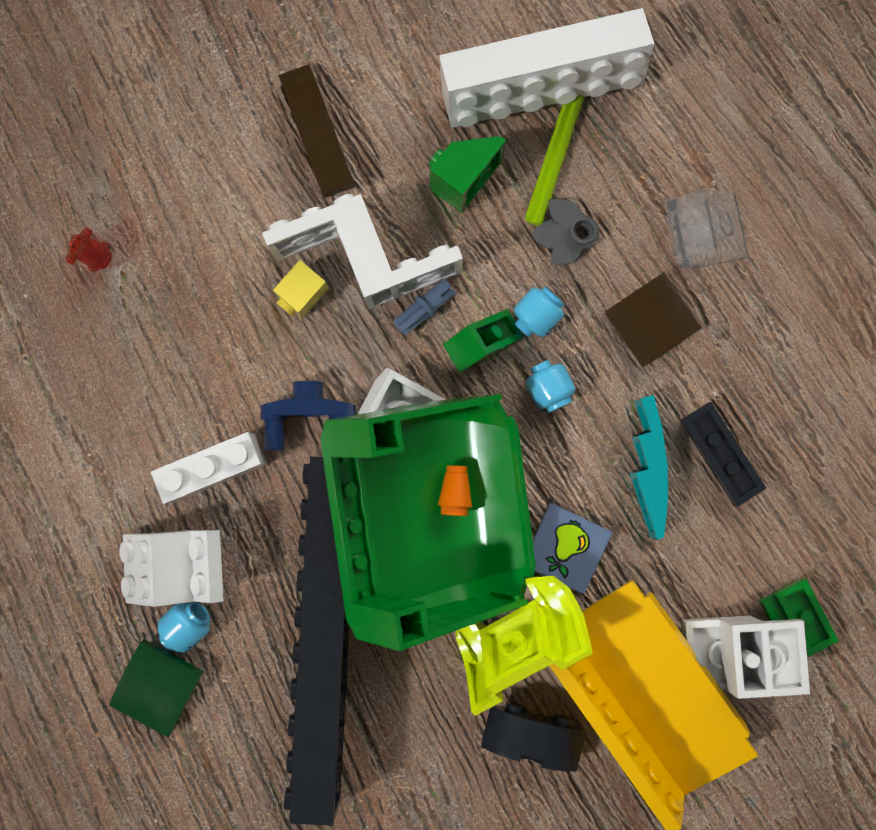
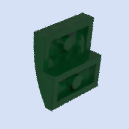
(155, 688)

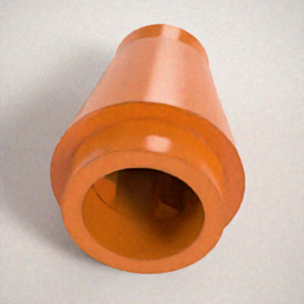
(455, 492)

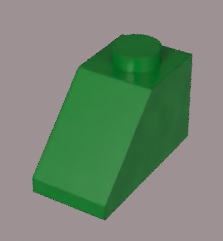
(482, 340)

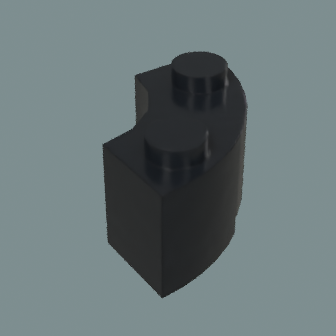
(525, 735)

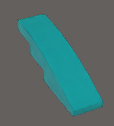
(652, 480)

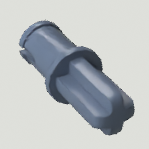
(424, 307)

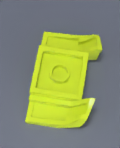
(523, 642)

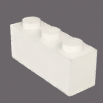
(208, 468)

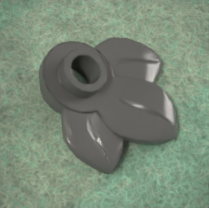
(561, 232)

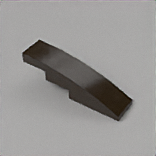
(316, 131)

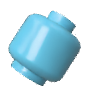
(538, 312)
(550, 386)
(184, 626)

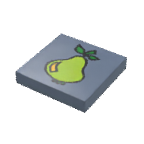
(568, 547)

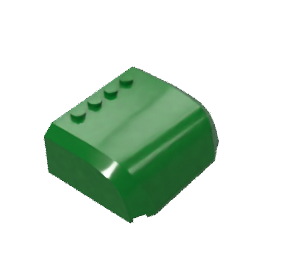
(400, 560)

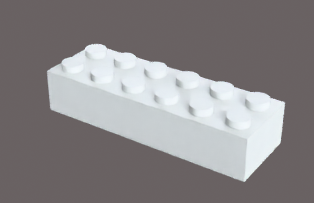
(546, 68)

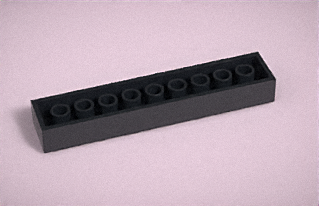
(321, 663)

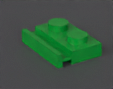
(800, 602)

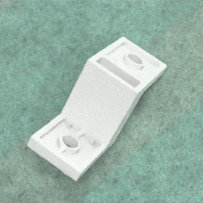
(352, 223)

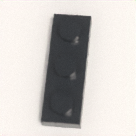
(722, 454)

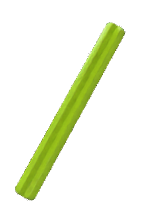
(553, 161)

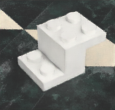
(172, 567)
(751, 654)

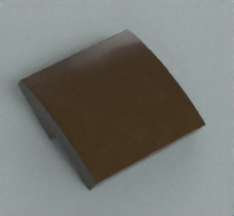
(653, 319)

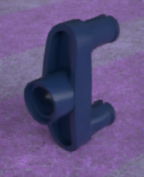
(306, 402)

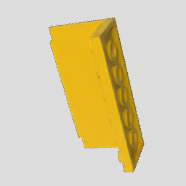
(654, 702)

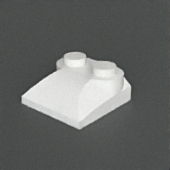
(394, 391)

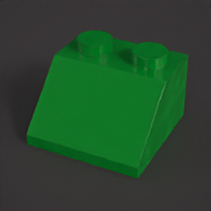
(464, 169)

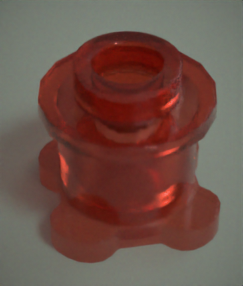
(89, 251)

